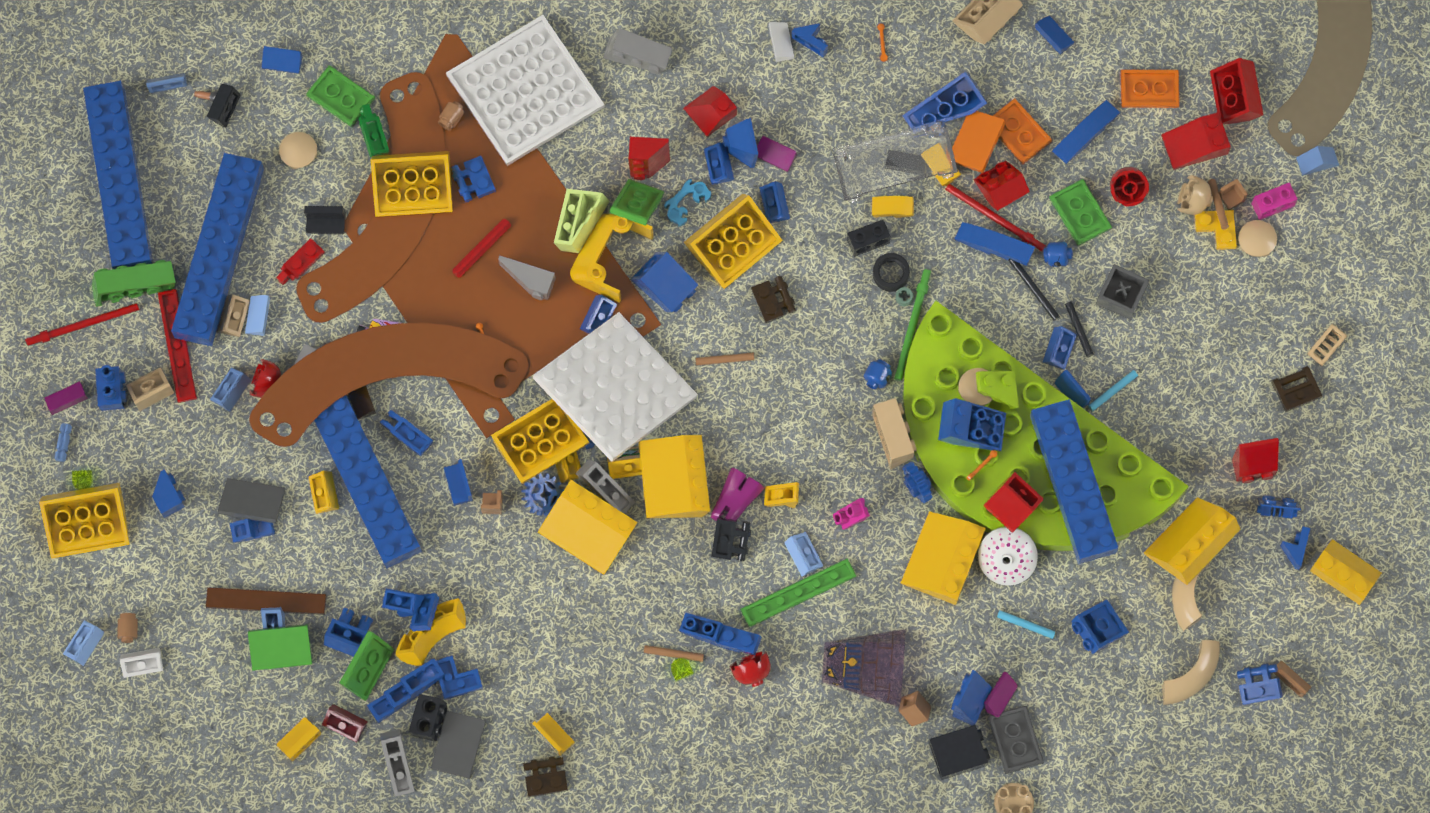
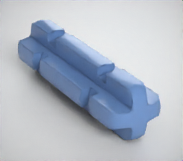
(63, 442)

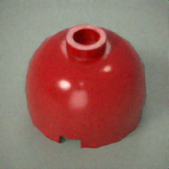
(1129, 186)
(264, 377)
(752, 669)

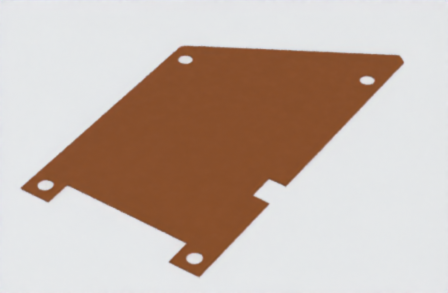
(532, 202)

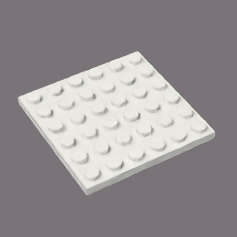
(525, 90)
(615, 386)

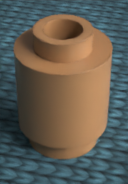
(451, 115)
(127, 627)

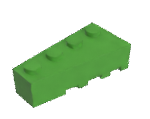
(132, 281)

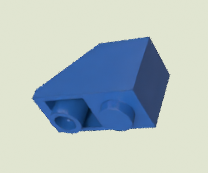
(166, 496)

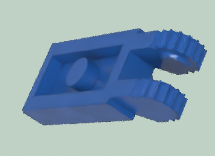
(408, 434)

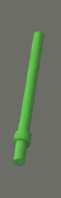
(922, 289)

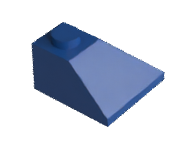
(741, 142)

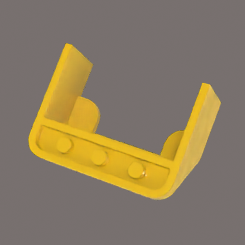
(585, 268)

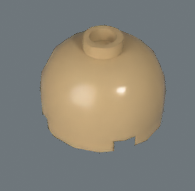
(1194, 196)

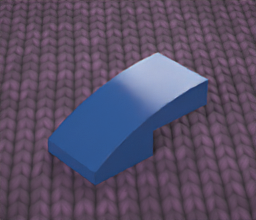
(250, 529)

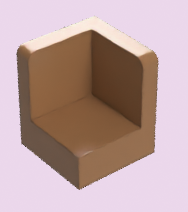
(1233, 194)
(492, 503)
(915, 708)

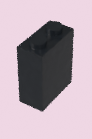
(959, 752)

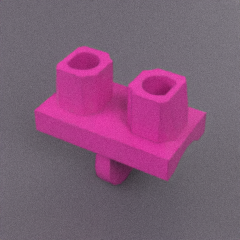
(851, 514)

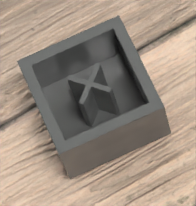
(1122, 292)

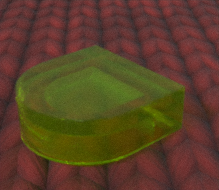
(82, 479)
(681, 669)

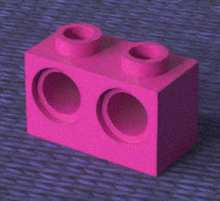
(1274, 201)

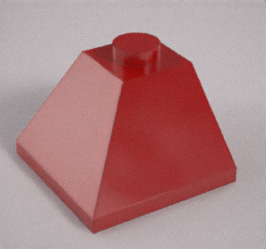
(711, 110)

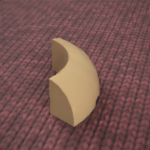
(1184, 603)
(1194, 680)

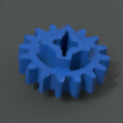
(917, 482)
(540, 487)

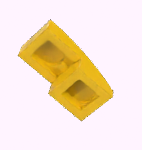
(893, 206)

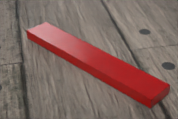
(177, 348)

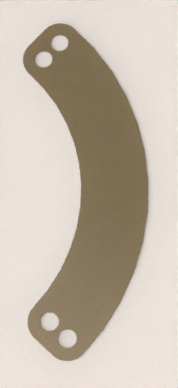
(1331, 76)

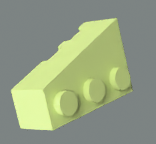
(578, 218)

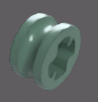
(899, 300)

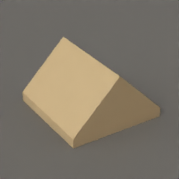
(149, 389)

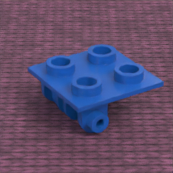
(1267, 502)

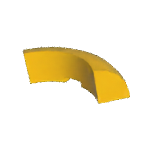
(417, 644)

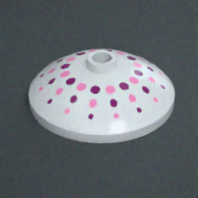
(1002, 544)

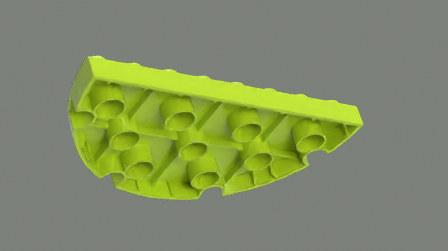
(946, 347)

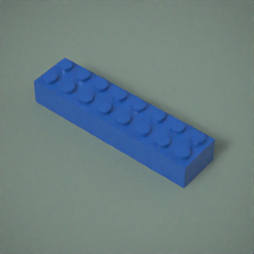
(1074, 481)

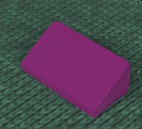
(775, 153)
(65, 398)
(1000, 695)

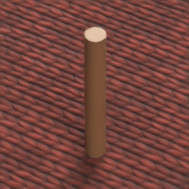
(1218, 204)
(724, 358)
(673, 653)

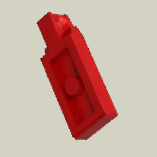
(300, 261)

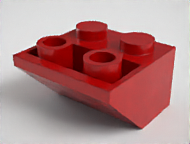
(1002, 185)
(1013, 502)

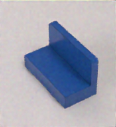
(458, 483)

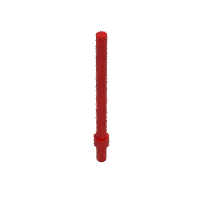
(1026, 237)
(46, 336)

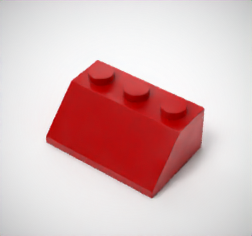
(1236, 91)
(647, 156)

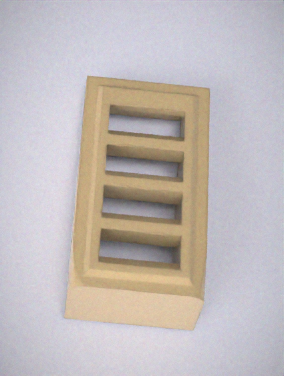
(1337, 332)

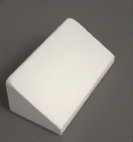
(781, 41)
(141, 662)

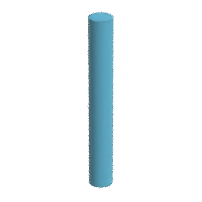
(1113, 390)
(1026, 624)

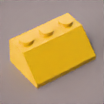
(1345, 572)

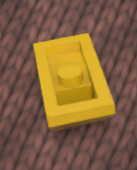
(781, 495)

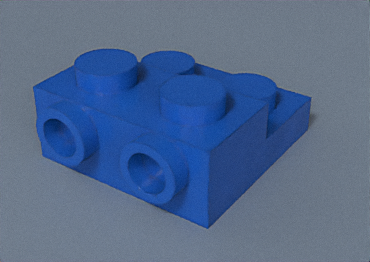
(1099, 627)

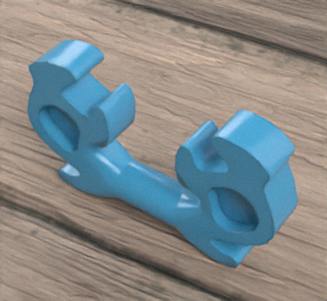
(674, 213)

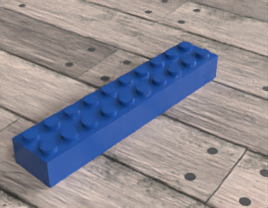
(117, 174)
(217, 249)
(367, 483)

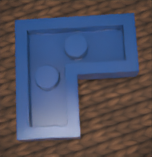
(425, 614)
(457, 684)

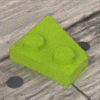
(998, 386)

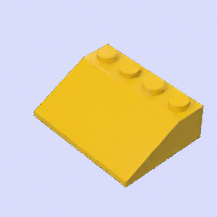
(411, 183)
(733, 240)
(539, 440)
(674, 477)
(84, 520)
(587, 527)
(1193, 539)
(943, 556)

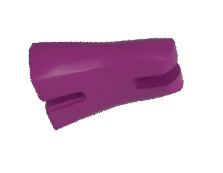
(736, 495)

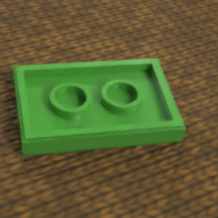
(339, 95)
(637, 202)
(1080, 212)
(280, 647)
(366, 665)

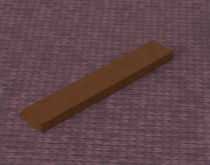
(256, 599)

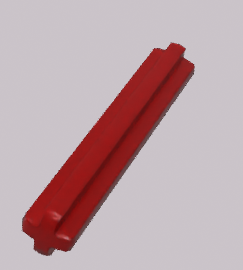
(469, 260)

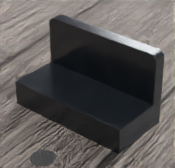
(325, 219)

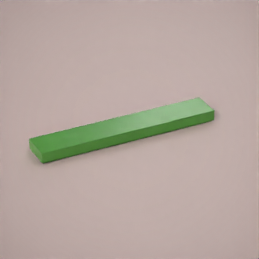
(798, 593)

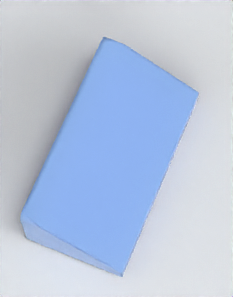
(257, 315)
(803, 553)
(83, 642)

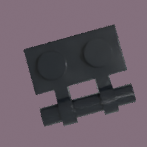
(724, 539)

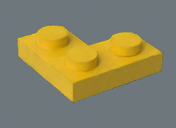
(1209, 222)

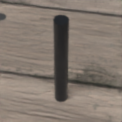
(1079, 329)

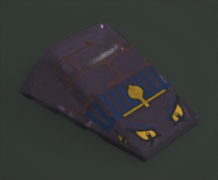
(867, 665)

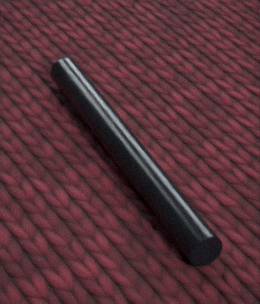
(1034, 289)

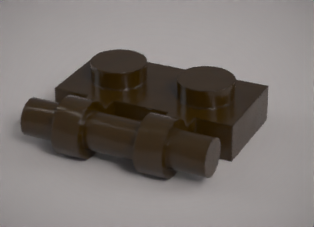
(767, 301)
(545, 783)

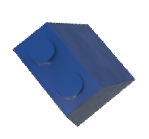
(665, 281)

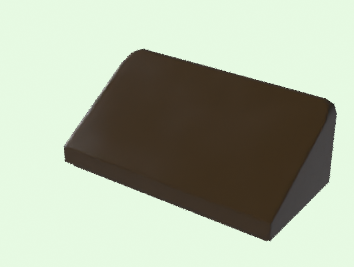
(362, 402)

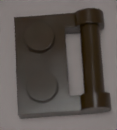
(1299, 394)

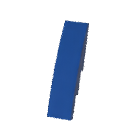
(1086, 131)
(995, 243)
(406, 690)

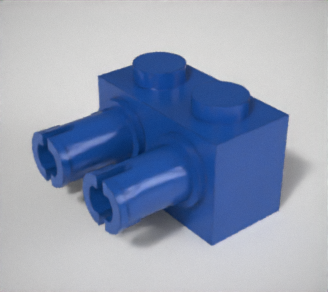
(110, 388)
(344, 636)

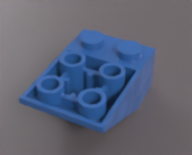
(971, 425)
(971, 698)

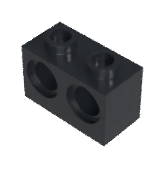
(868, 238)
(423, 717)

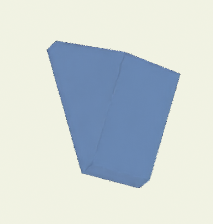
(1317, 159)
(272, 617)

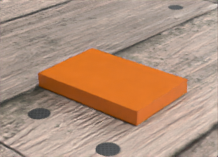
(1149, 88)
(1021, 132)
(977, 140)

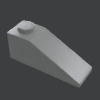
(533, 279)
(604, 486)
(397, 762)

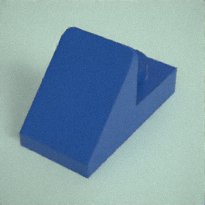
(806, 36)
(1296, 552)

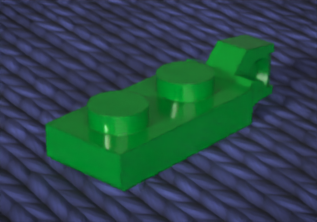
(372, 132)

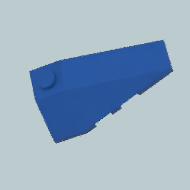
(952, 101)

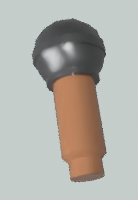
(205, 95)

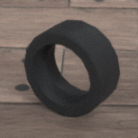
(891, 257)

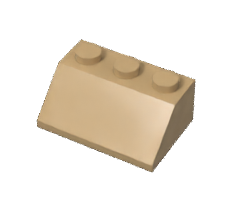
(985, 17)
(893, 432)

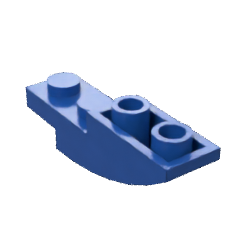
(719, 634)

